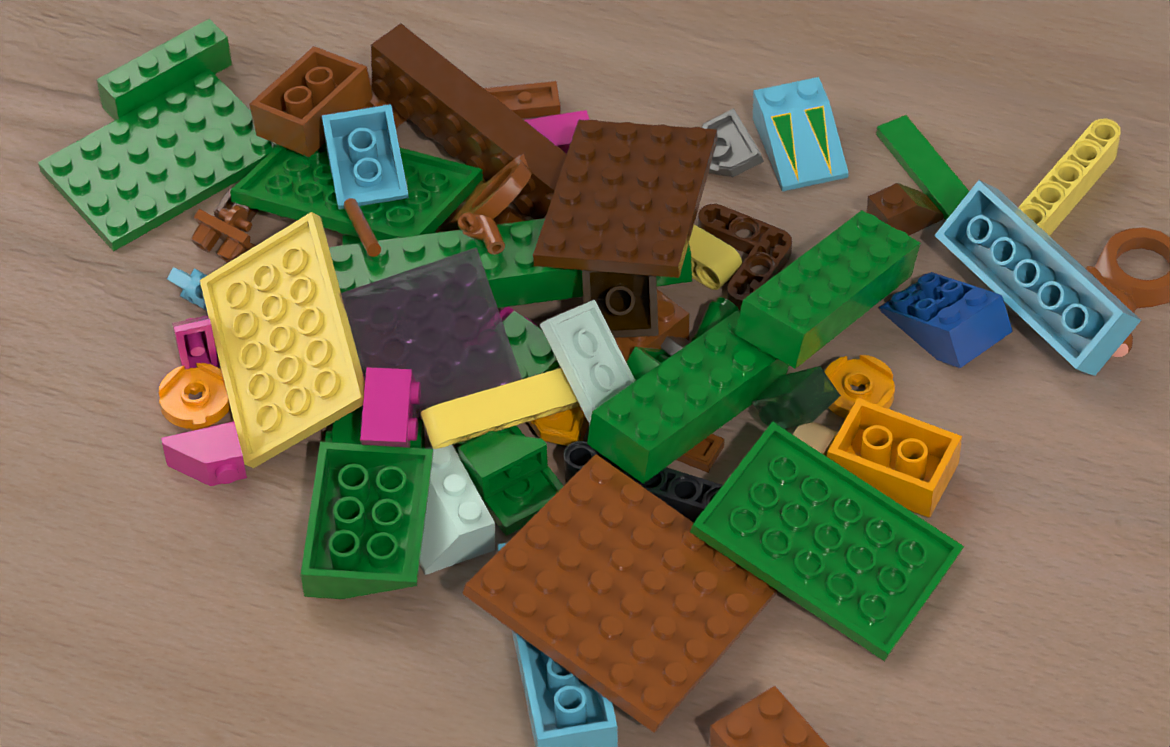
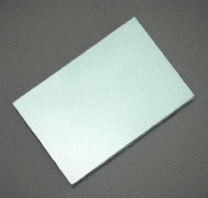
(588, 355)

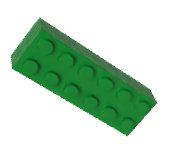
(827, 289)
(682, 401)

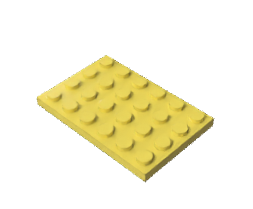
(283, 340)

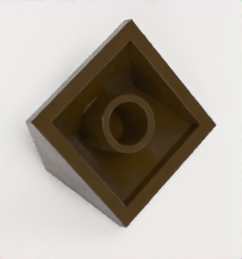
(625, 301)

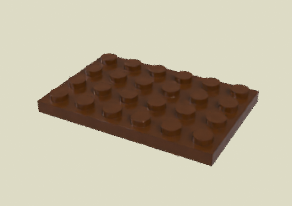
(626, 198)

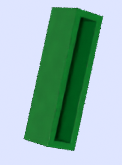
(164, 68)

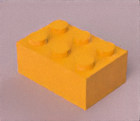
(897, 455)

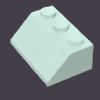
(456, 516)

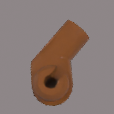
(483, 229)

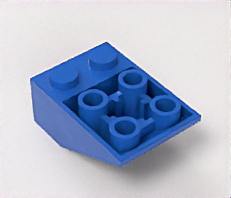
(949, 317)

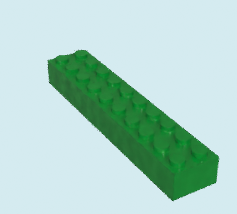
(509, 273)

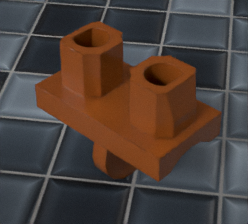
(212, 229)

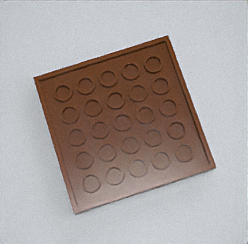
(620, 592)

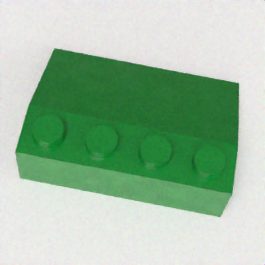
(365, 520)

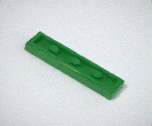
(923, 164)

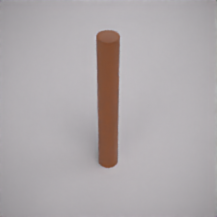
(362, 227)

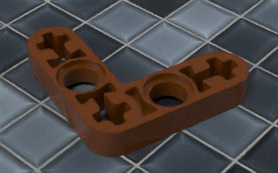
(755, 246)

